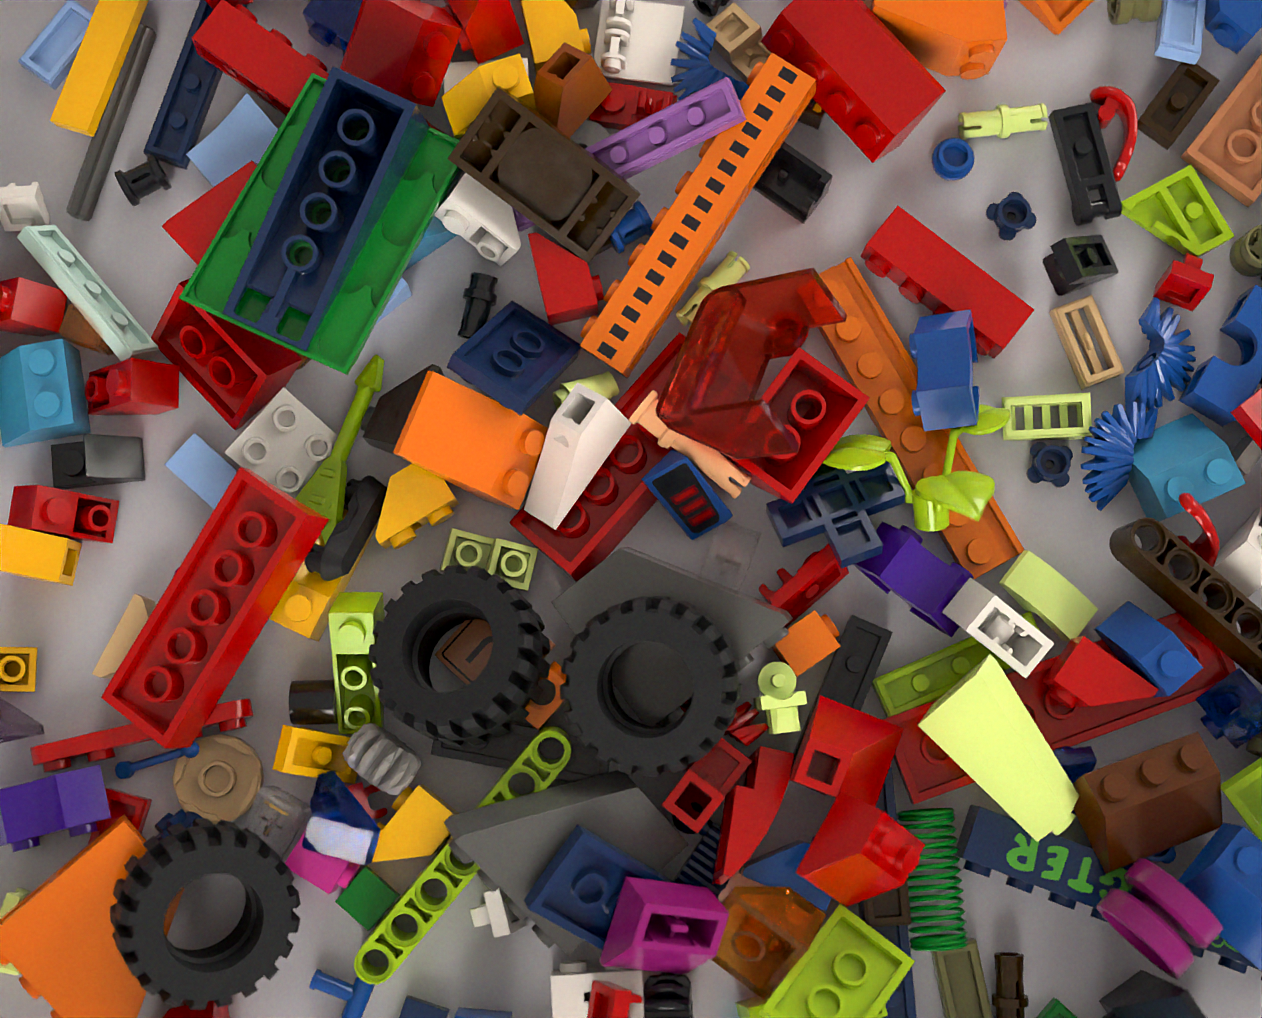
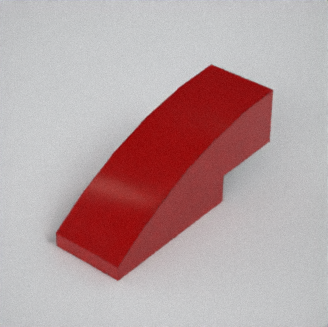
(751, 810)

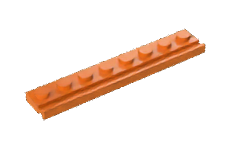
(885, 372)

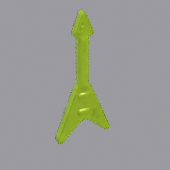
(327, 486)

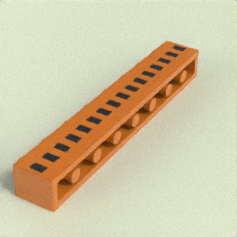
(697, 217)

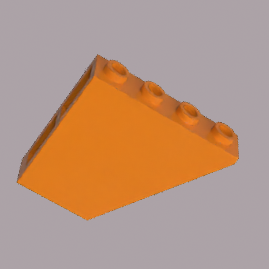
(65, 937)

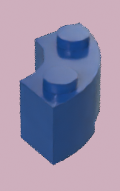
(945, 361)

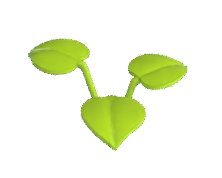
(935, 495)

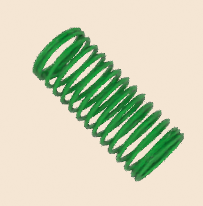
(938, 942)

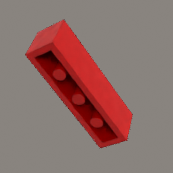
(255, 56)
(944, 280)

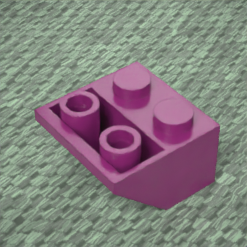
(664, 927)

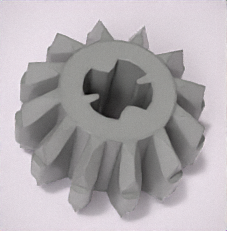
(382, 759)

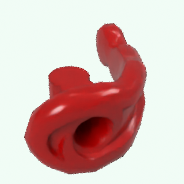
(1116, 101)
(1208, 542)

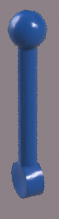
(126, 769)

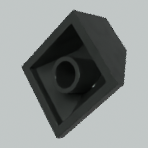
(386, 420)

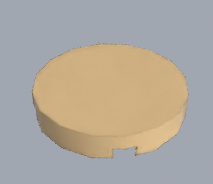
(219, 779)

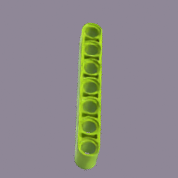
(447, 868)

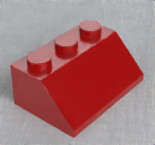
(222, 360)
(816, 411)

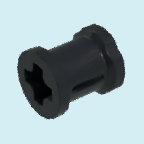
(143, 180)

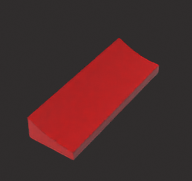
(615, 494)
(213, 610)

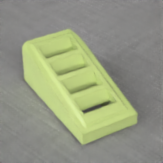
(1063, 401)

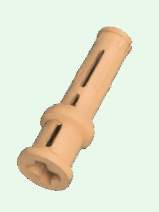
(704, 458)

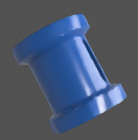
(632, 227)

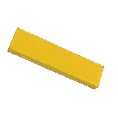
(97, 65)

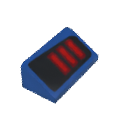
(686, 495)

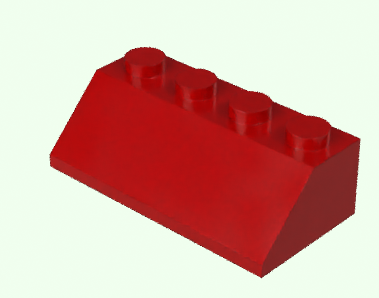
(859, 68)

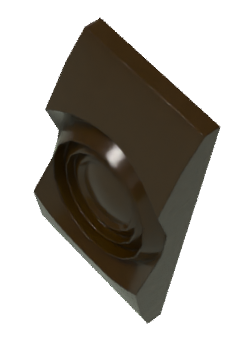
(544, 174)

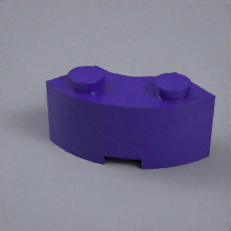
(915, 575)
(52, 805)

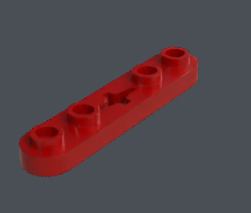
(101, 744)

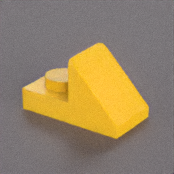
(312, 753)

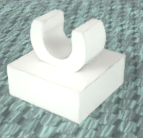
(22, 207)
(497, 914)

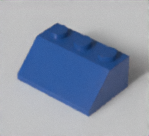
(1229, 883)

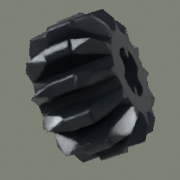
(668, 996)

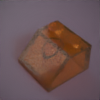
(765, 934)

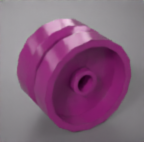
(1159, 917)

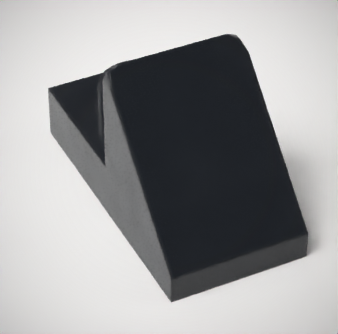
(1078, 263)
(97, 461)

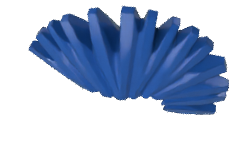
(700, 71)
(1163, 363)
(1114, 449)

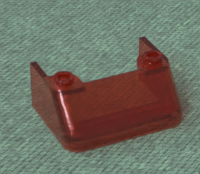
(726, 357)

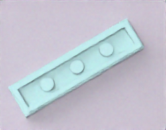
(88, 292)

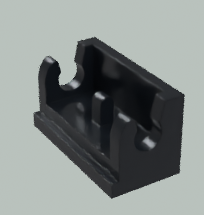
(794, 183)

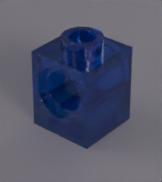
(1223, 698)

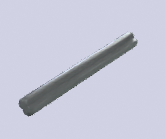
(108, 133)

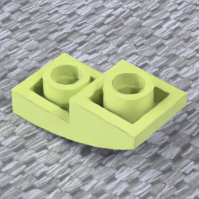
(497, 556)
(1049, 594)

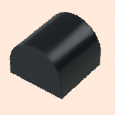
(312, 702)

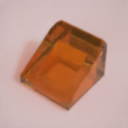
(81, 333)

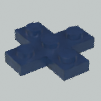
(840, 509)

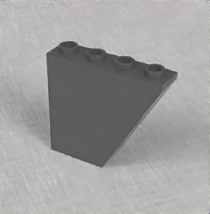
(650, 673)
(523, 834)

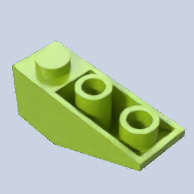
(351, 630)

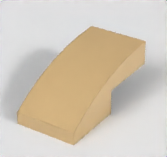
(738, 40)

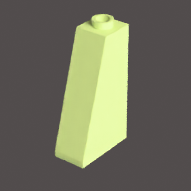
(1002, 749)

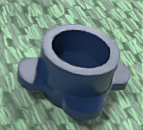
(1014, 204)
(1061, 458)

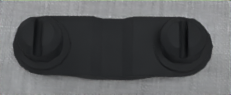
(349, 536)

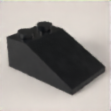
(1150, 997)

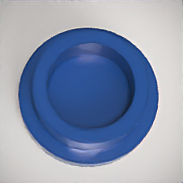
(952, 159)

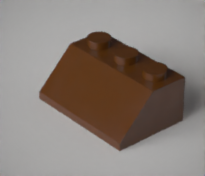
(1150, 801)

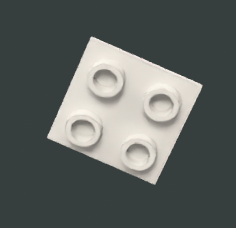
(638, 40)
(284, 444)

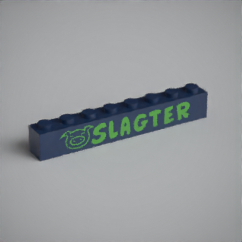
(1054, 864)

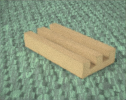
(1072, 349)

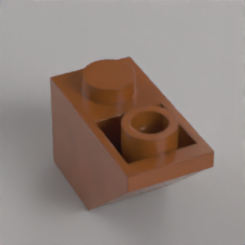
(569, 88)

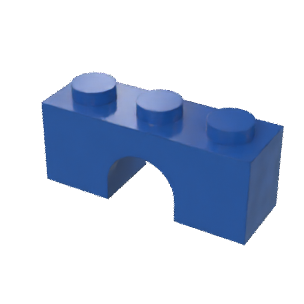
(1221, 387)

